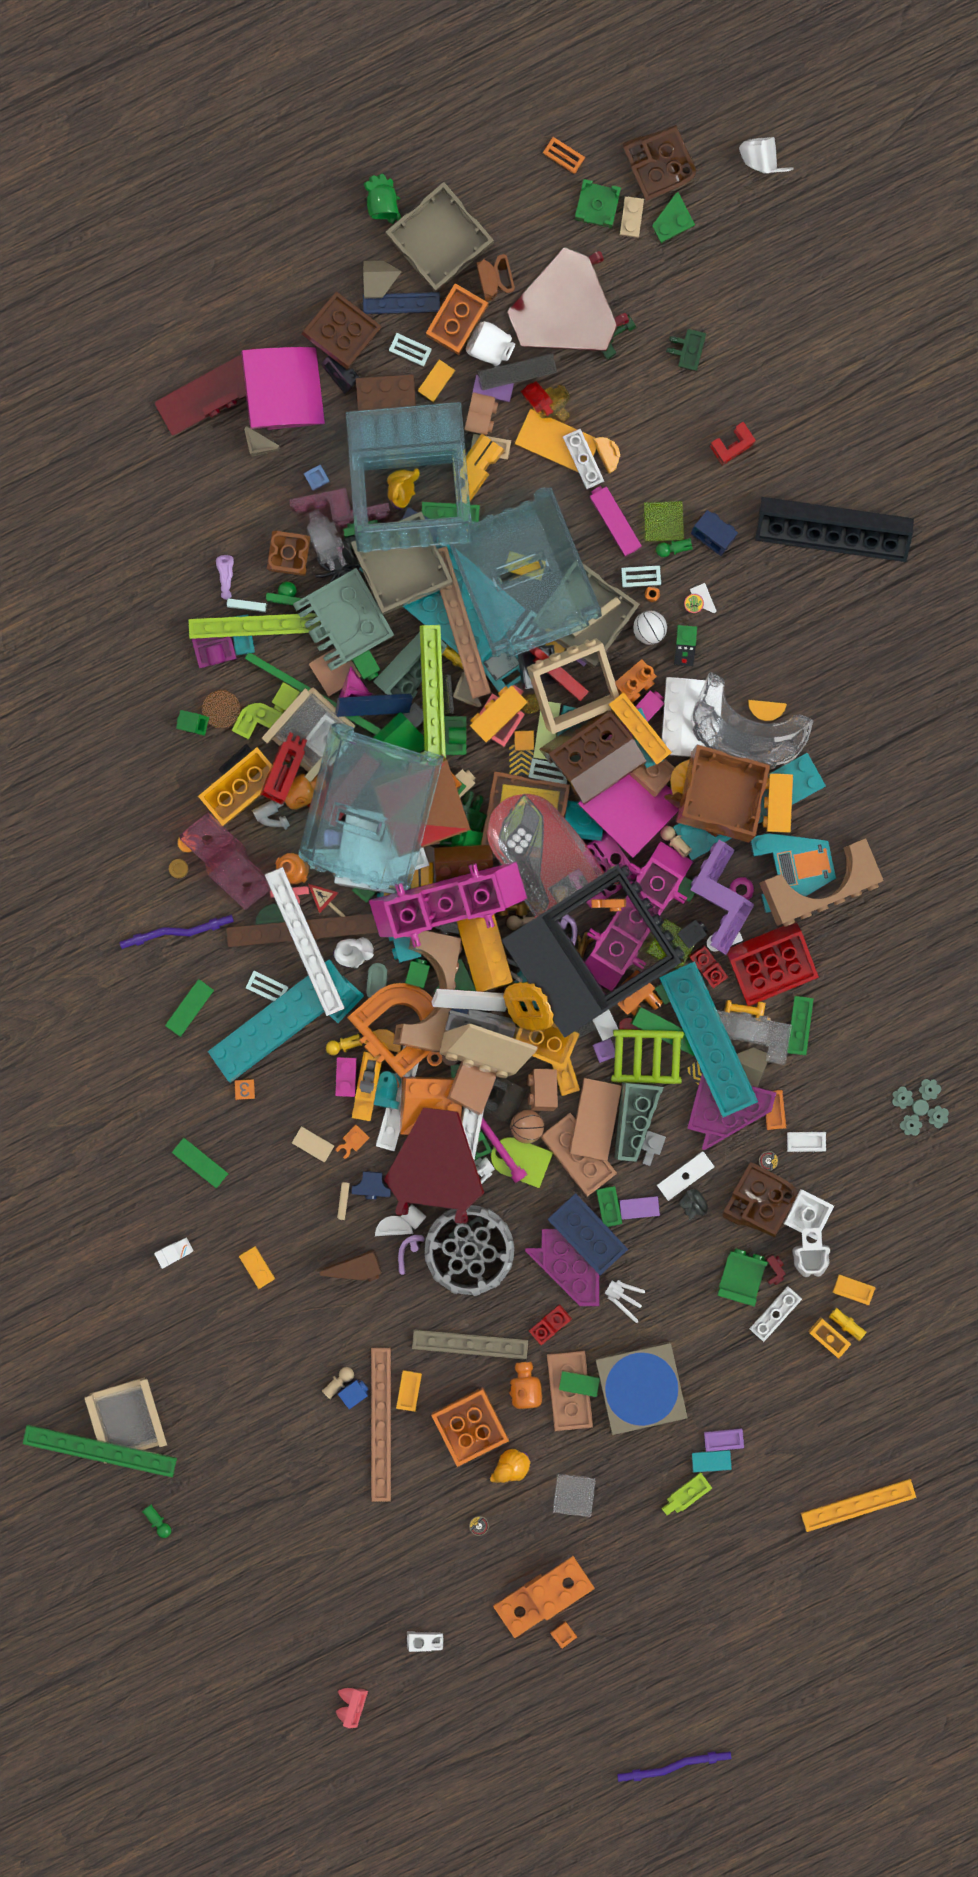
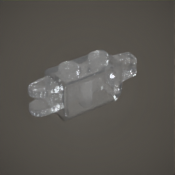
(324, 539)

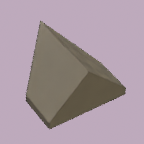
(378, 278)
(259, 444)
(463, 693)
(754, 1064)

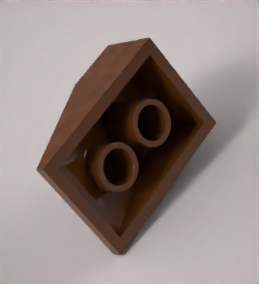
(358, 1268)

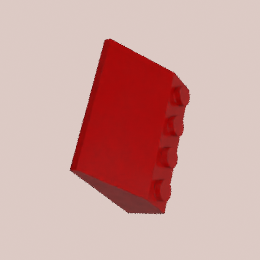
(772, 963)

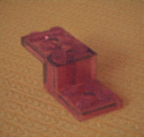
(339, 506)
(226, 861)

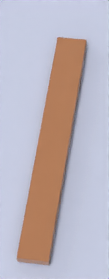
(463, 633)
(381, 1423)

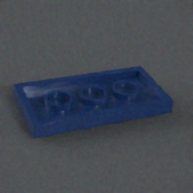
(587, 1234)

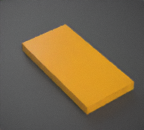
(546, 439)

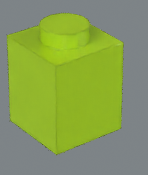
(285, 697)

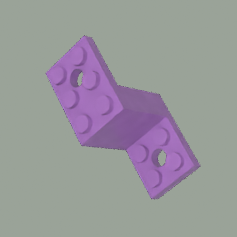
(707, 887)

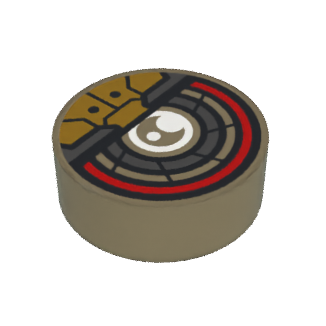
(768, 1160)
(478, 1525)

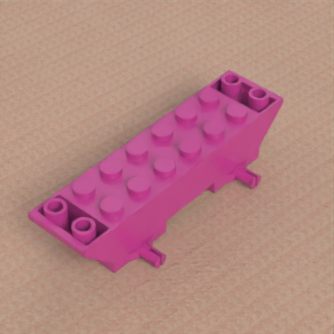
(448, 901)
(627, 931)

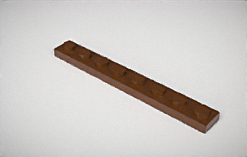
(319, 927)

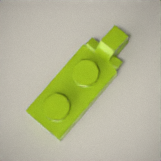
(687, 1494)

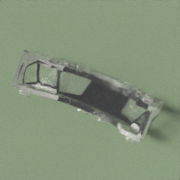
(729, 732)

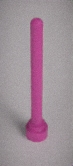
(517, 1173)

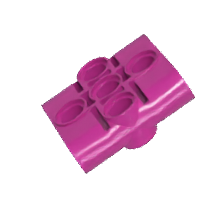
(607, 847)

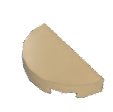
(343, 1200)

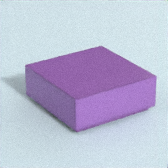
(604, 1050)

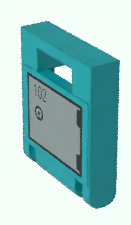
(499, 668)

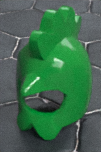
(382, 199)

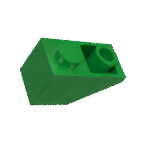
(467, 838)

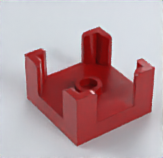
(746, 441)

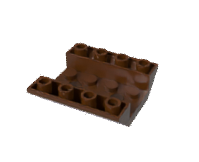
(601, 761)

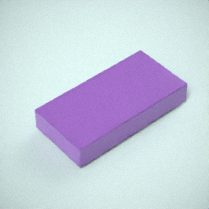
(500, 393)
(639, 1207)
(724, 1440)

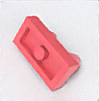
(355, 1698)

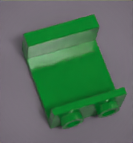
(742, 1277)

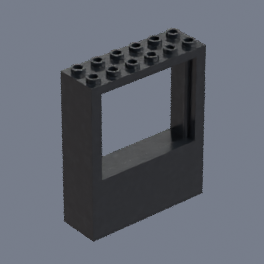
(557, 968)

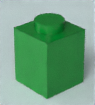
(367, 665)
(192, 722)
(417, 973)

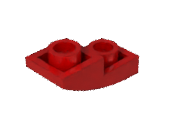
(708, 966)
(550, 1324)

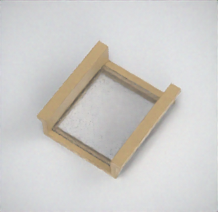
(311, 720)
(126, 1415)

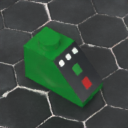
(685, 645)

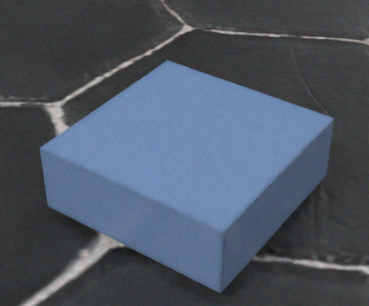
(316, 477)

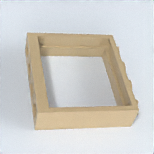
(584, 712)

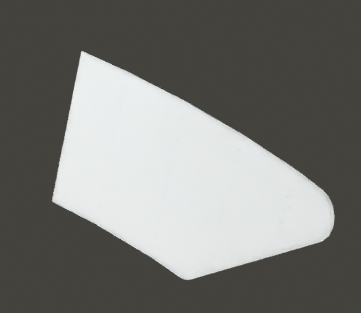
(703, 592)

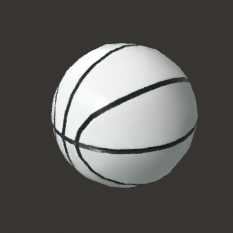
(650, 627)

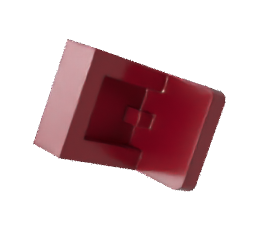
(776, 1264)

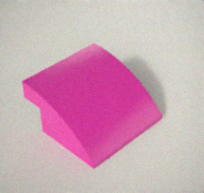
(282, 387)
(630, 813)

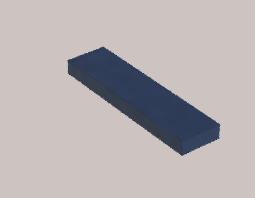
(403, 303)
(373, 705)

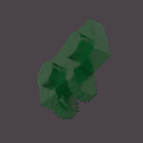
(691, 349)
(474, 816)

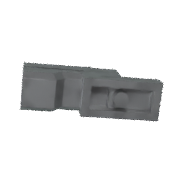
(482, 1019)

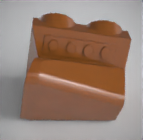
(495, 278)
(288, 553)

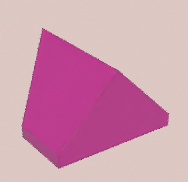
(353, 686)

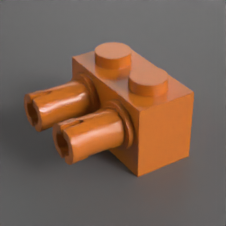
(636, 679)
(631, 1003)

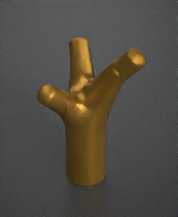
(583, 943)

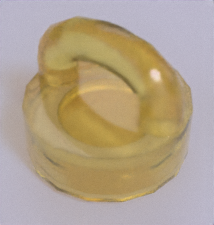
(532, 705)

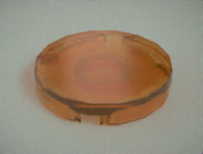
(221, 709)

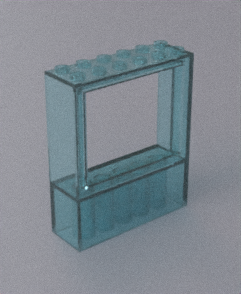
(408, 439)

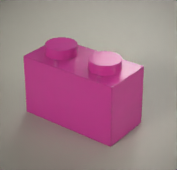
(346, 1076)

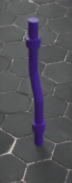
(139, 939)
(637, 1775)

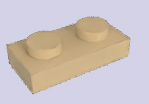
(631, 217)

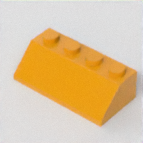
(237, 787)
(485, 954)

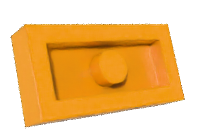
(257, 1267)

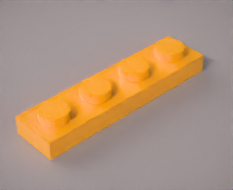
(639, 728)

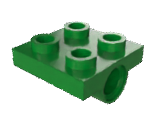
(455, 735)

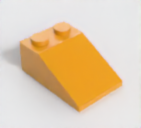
(550, 1044)

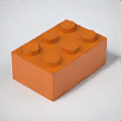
(456, 319)

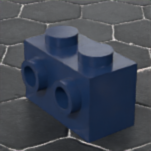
(714, 532)

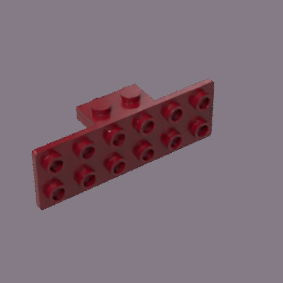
(203, 396)

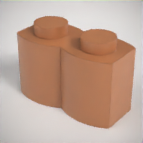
(480, 414)

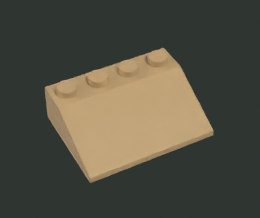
(486, 1050)

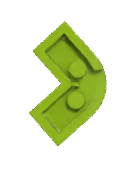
(255, 714)

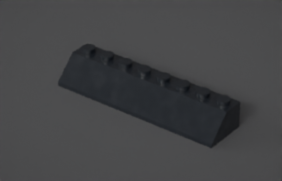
(834, 529)

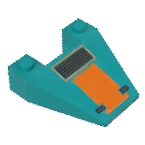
(801, 861)

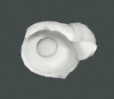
(353, 952)

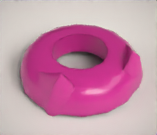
(743, 880)

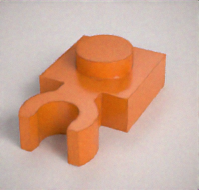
(613, 904)
(354, 1139)

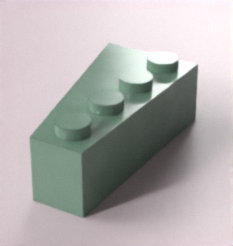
(634, 1118)

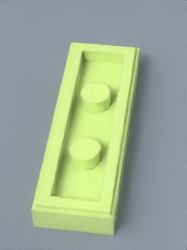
(543, 735)

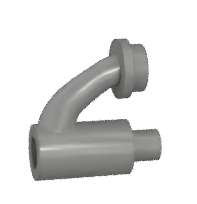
(267, 809)

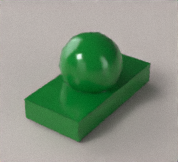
(286, 596)

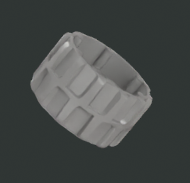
(467, 1260)

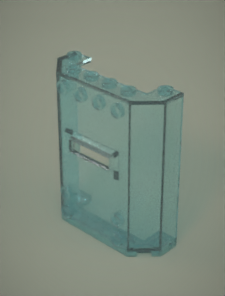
(536, 604)
(378, 786)

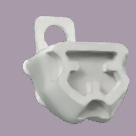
(761, 155)
(489, 343)
(811, 1257)

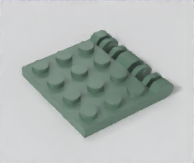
(346, 616)

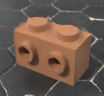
(543, 1089)

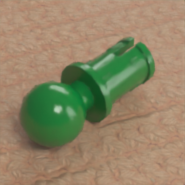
(665, 549)
(163, 1529)

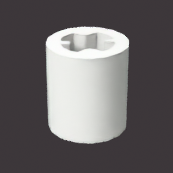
(414, 1216)

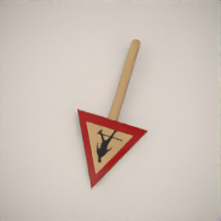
(323, 898)

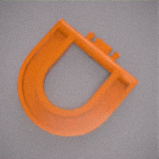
(375, 1006)

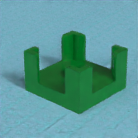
(597, 204)

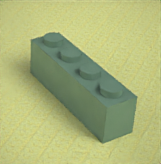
(405, 671)

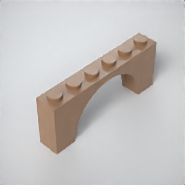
(860, 874)
(443, 954)

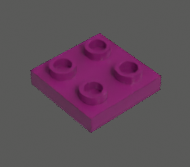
(213, 650)

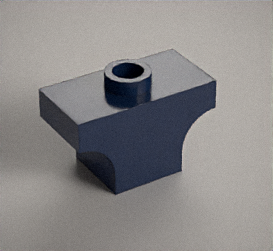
(371, 1186)

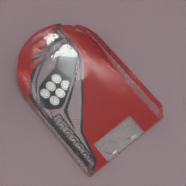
(546, 849)

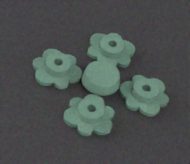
(920, 1107)

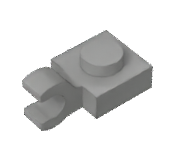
(652, 1144)

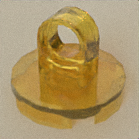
(560, 398)

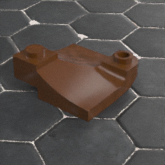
(660, 161)
(760, 1200)

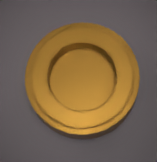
(178, 868)

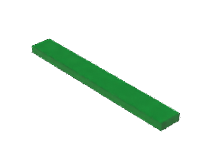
(300, 686)
(99, 1450)

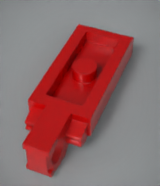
(537, 398)

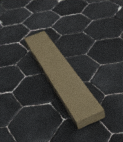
(470, 1344)

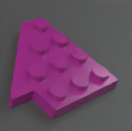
(708, 1118)
(567, 1268)

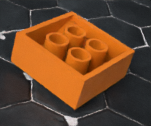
(424, 1093)
(470, 1427)

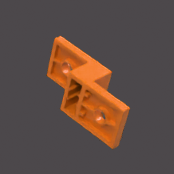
(543, 1597)

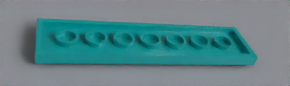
(805, 782)
(273, 1026)
(708, 1039)

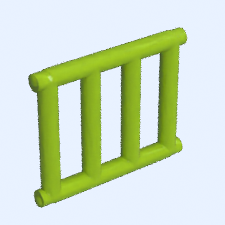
(637, 1077)

